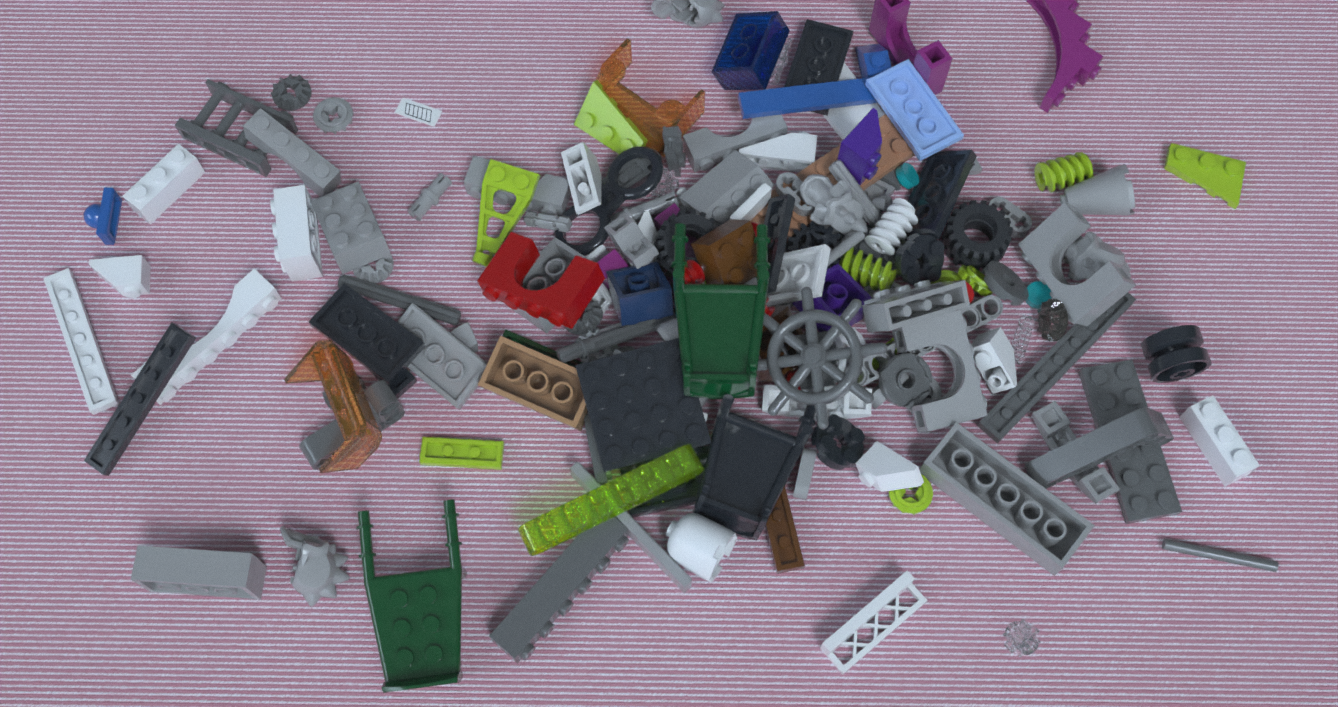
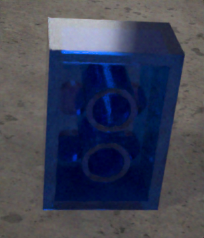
(750, 51)

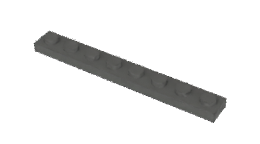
(1049, 371)

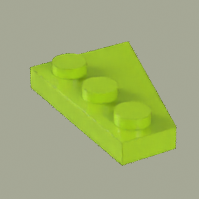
(606, 123)
(1213, 172)

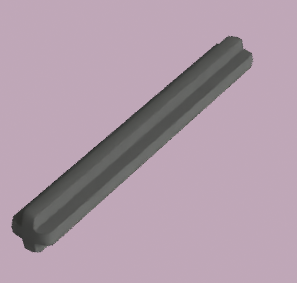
(400, 299)

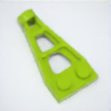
(507, 179)

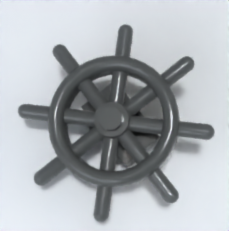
(815, 358)

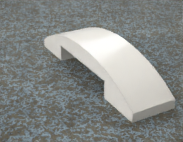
(846, 407)

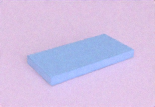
(914, 109)

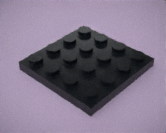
(640, 405)

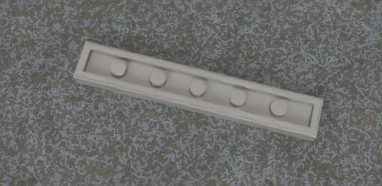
(638, 534)

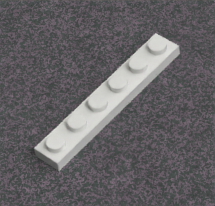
(81, 341)

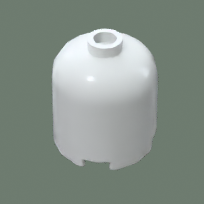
(699, 544)

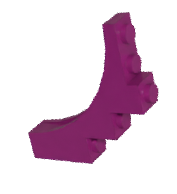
(1074, 58)

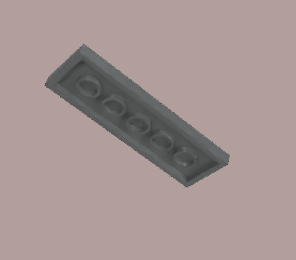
(1142, 471)

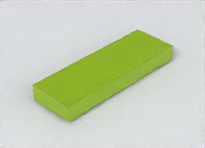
(462, 453)

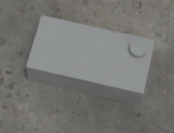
(199, 572)

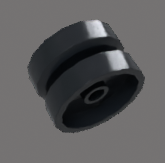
(1175, 354)

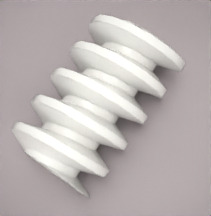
(892, 227)

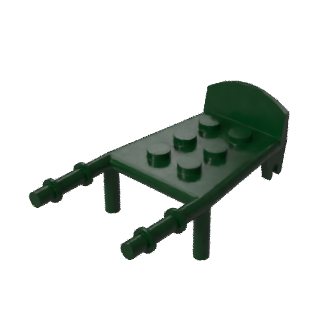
(720, 326)
(416, 614)

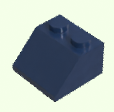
(640, 293)

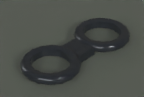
(614, 195)

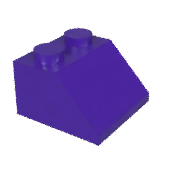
(862, 148)

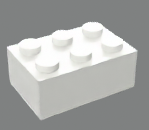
(296, 233)

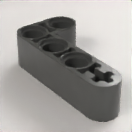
(325, 441)

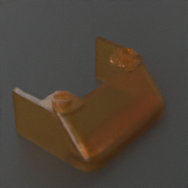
(643, 114)
(350, 406)

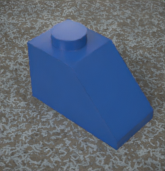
(872, 59)

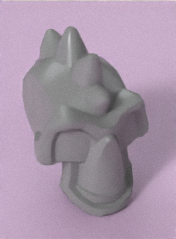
(691, 12)
(833, 204)
(1089, 255)
(317, 566)

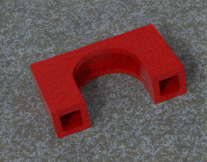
(559, 303)

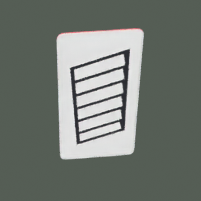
(418, 112)

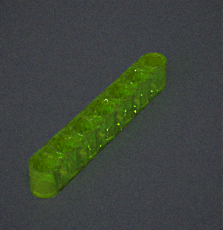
(610, 500)

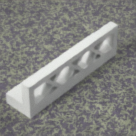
(866, 614)

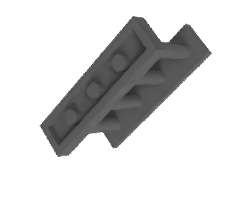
(215, 140)

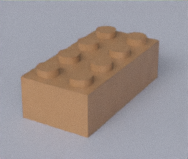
(535, 382)

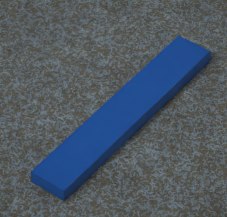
(804, 98)

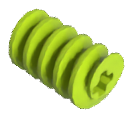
(1063, 171)
(867, 271)

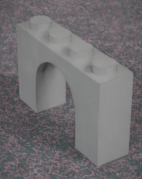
(1045, 251)
(964, 398)

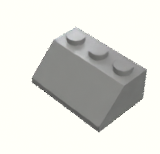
(725, 188)

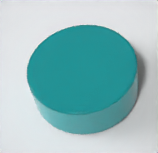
(907, 175)
(1037, 293)

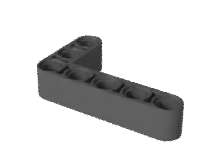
(1136, 428)

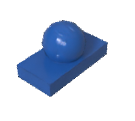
(105, 216)

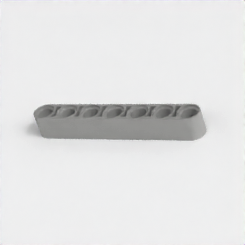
(975, 315)

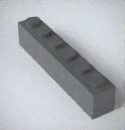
(558, 587)

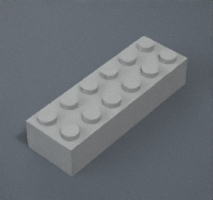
(1006, 499)

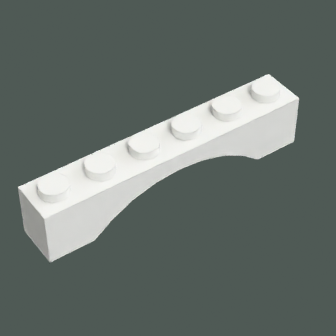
(249, 301)

